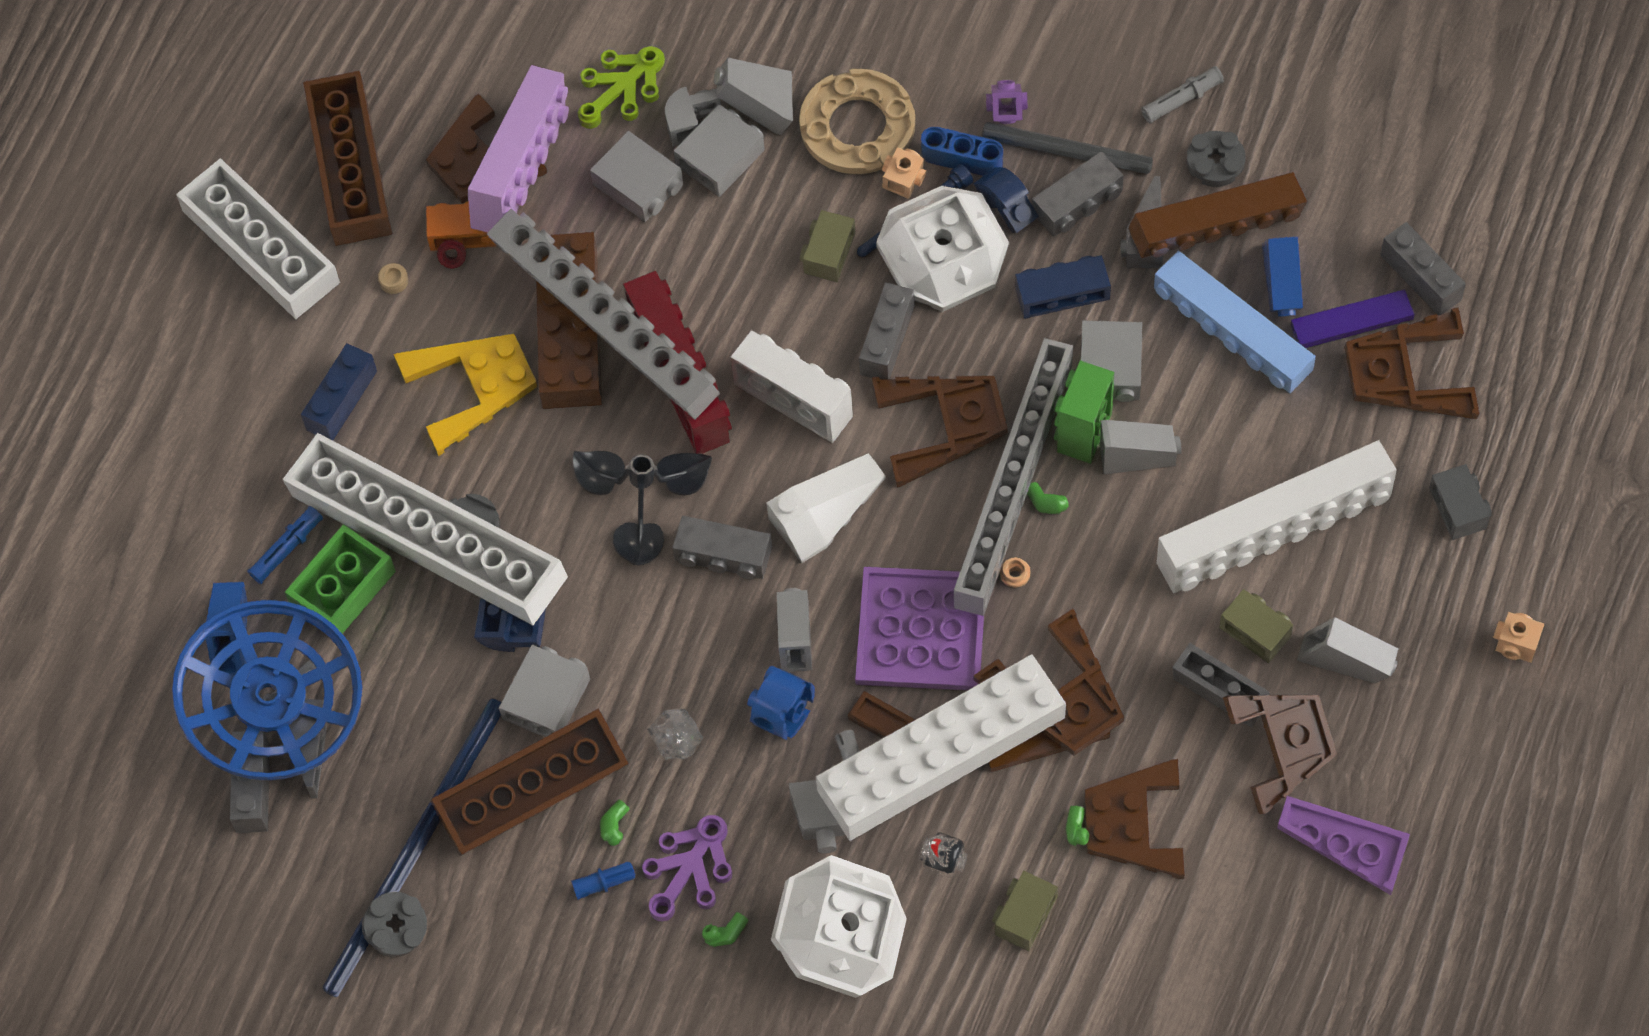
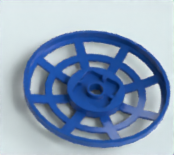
(272, 673)

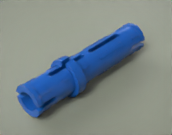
(294, 534)

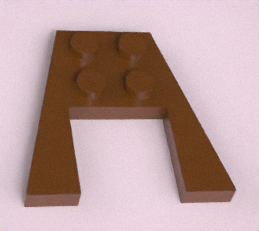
(1383, 373)
(969, 412)
(1088, 697)

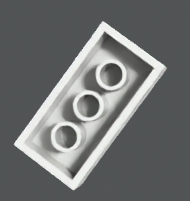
(792, 385)

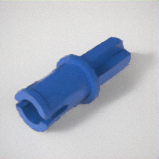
(603, 879)

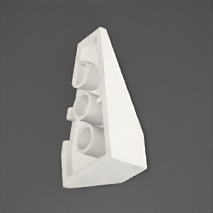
(819, 507)

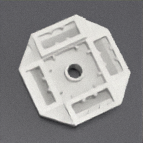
(950, 272)
(812, 933)

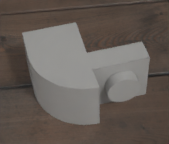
(684, 110)

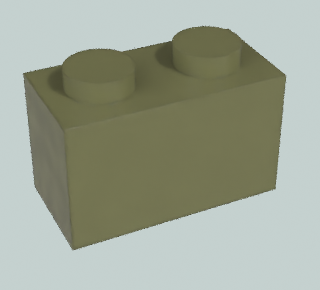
(828, 245)
(1256, 625)
(1025, 910)

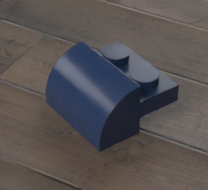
(504, 631)

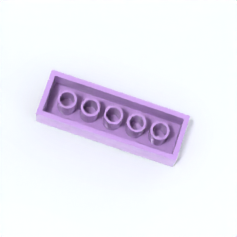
(518, 148)

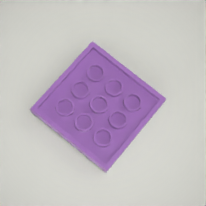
(915, 633)

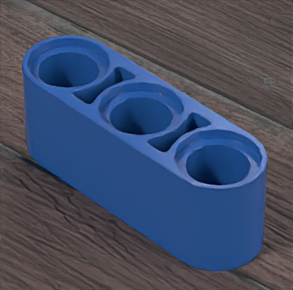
(952, 141)

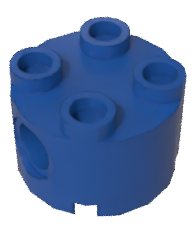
(781, 703)

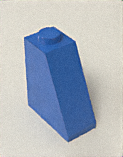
(1283, 275)
(223, 597)

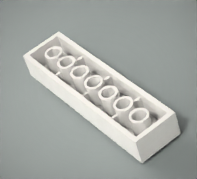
(1276, 517)
(940, 747)

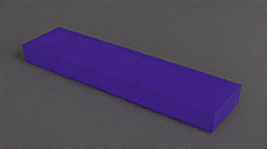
(1352, 319)

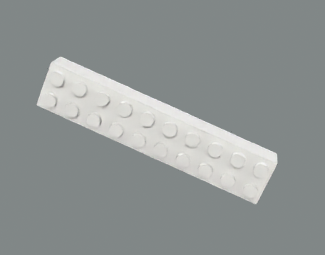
(426, 528)

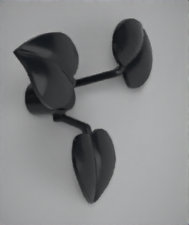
(602, 469)

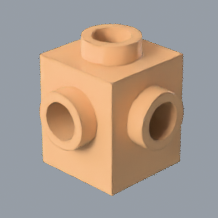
(903, 172)
(1518, 636)

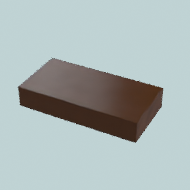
(877, 716)

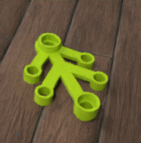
(621, 82)

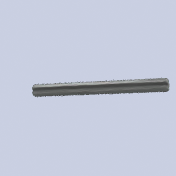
(1065, 147)

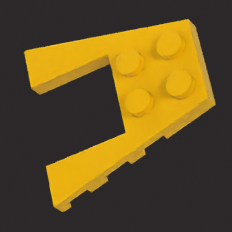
(494, 370)

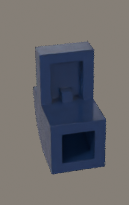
(1007, 194)

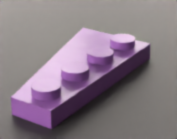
(1351, 842)

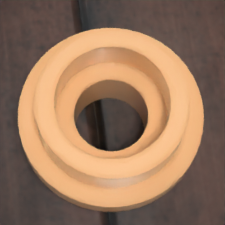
(1015, 564)

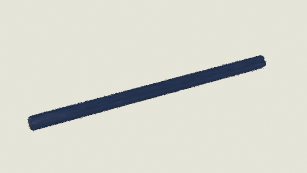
(416, 842)

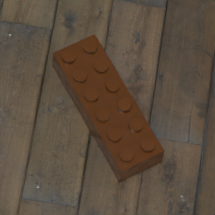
(347, 158)
(567, 346)
(529, 782)

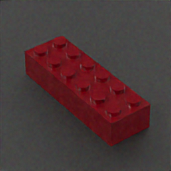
(652, 300)

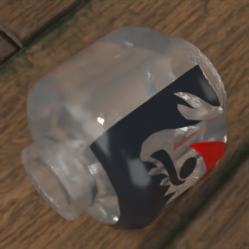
(943, 855)

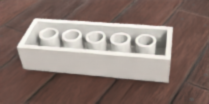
(258, 238)

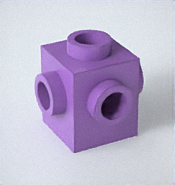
(1006, 112)

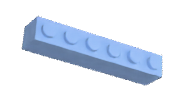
(1233, 322)

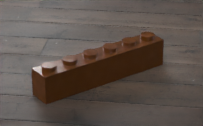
(1217, 215)

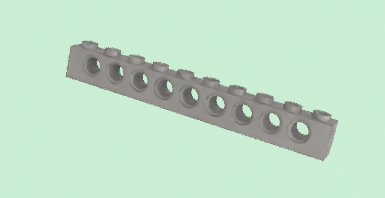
(691, 397)
(1013, 478)

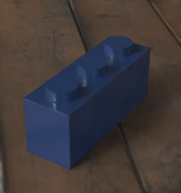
(1062, 286)
(339, 392)

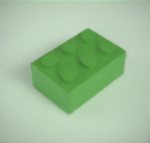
(1082, 409)
(342, 578)

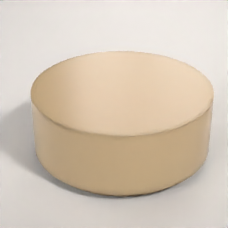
(393, 278)

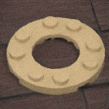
(856, 85)

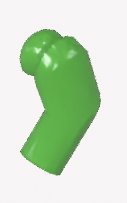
(1046, 502)
(609, 823)
(1074, 829)
(725, 935)

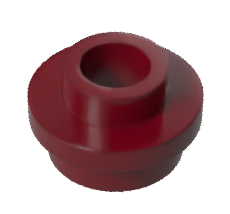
(451, 262)

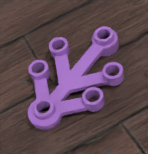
(689, 863)

